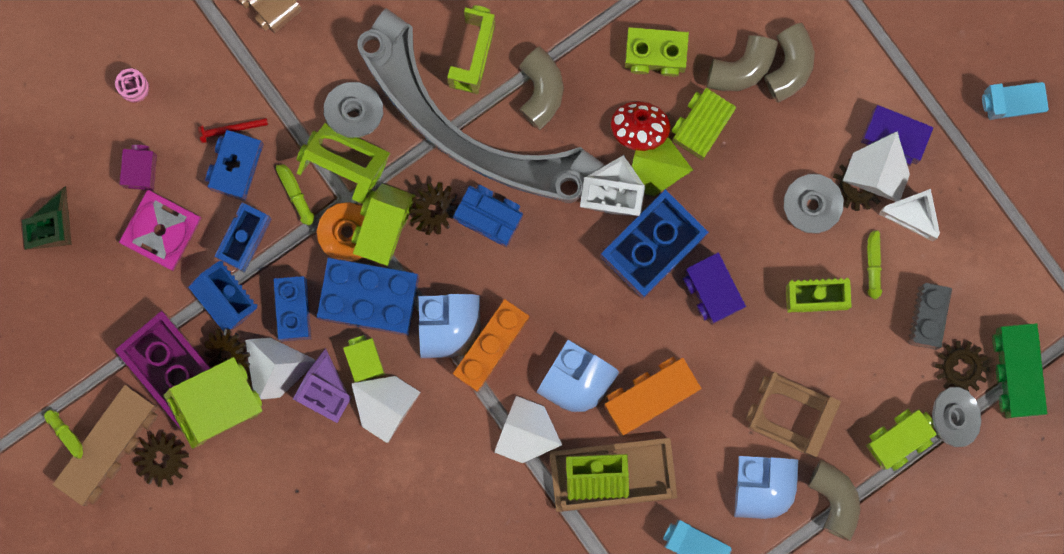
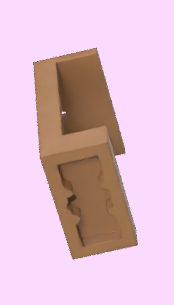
(779, 385)

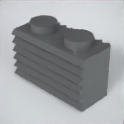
(930, 316)

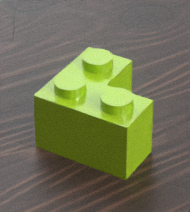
(385, 217)

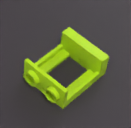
(471, 80)
(365, 177)

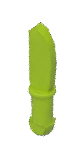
(295, 194)
(874, 263)
(64, 433)

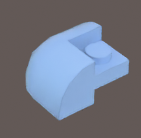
(448, 324)
(577, 379)
(765, 486)

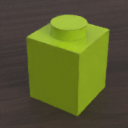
(363, 359)

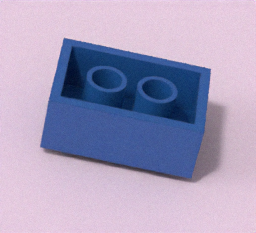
(654, 244)
(368, 296)

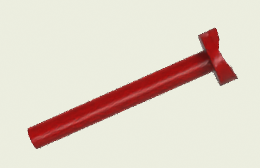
(235, 127)

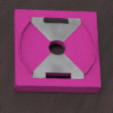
(177, 235)

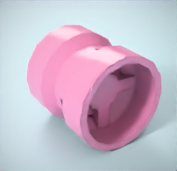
(136, 89)

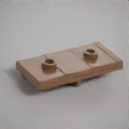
(648, 468)

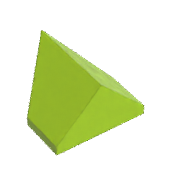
(660, 167)

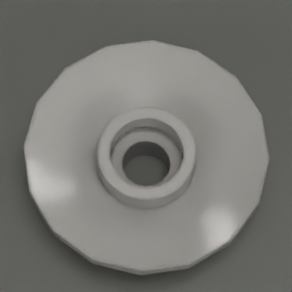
(357, 98)
(826, 195)
(956, 417)

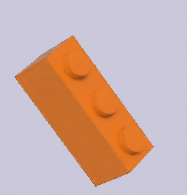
(491, 345)
(651, 395)

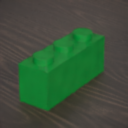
(1020, 371)

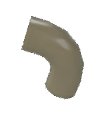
(797, 64)
(745, 71)
(547, 88)
(842, 498)

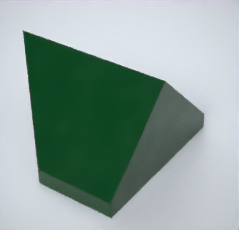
(49, 224)

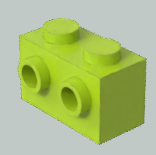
(656, 51)

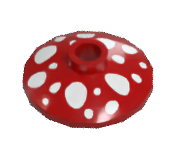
(640, 134)

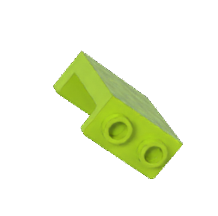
(213, 402)

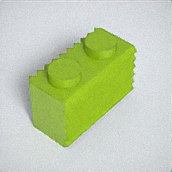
(703, 123)
(818, 295)
(597, 476)

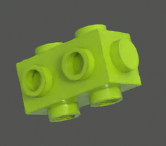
(910, 433)

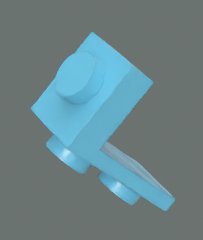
(1014, 100)
(687, 540)

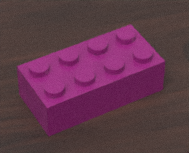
(161, 357)

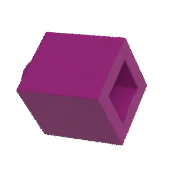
(138, 168)

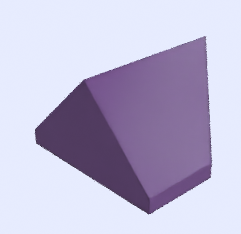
(323, 389)

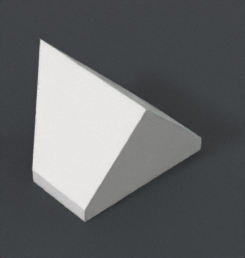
(880, 168)
(614, 189)
(915, 214)
(275, 366)
(383, 404)
(527, 432)

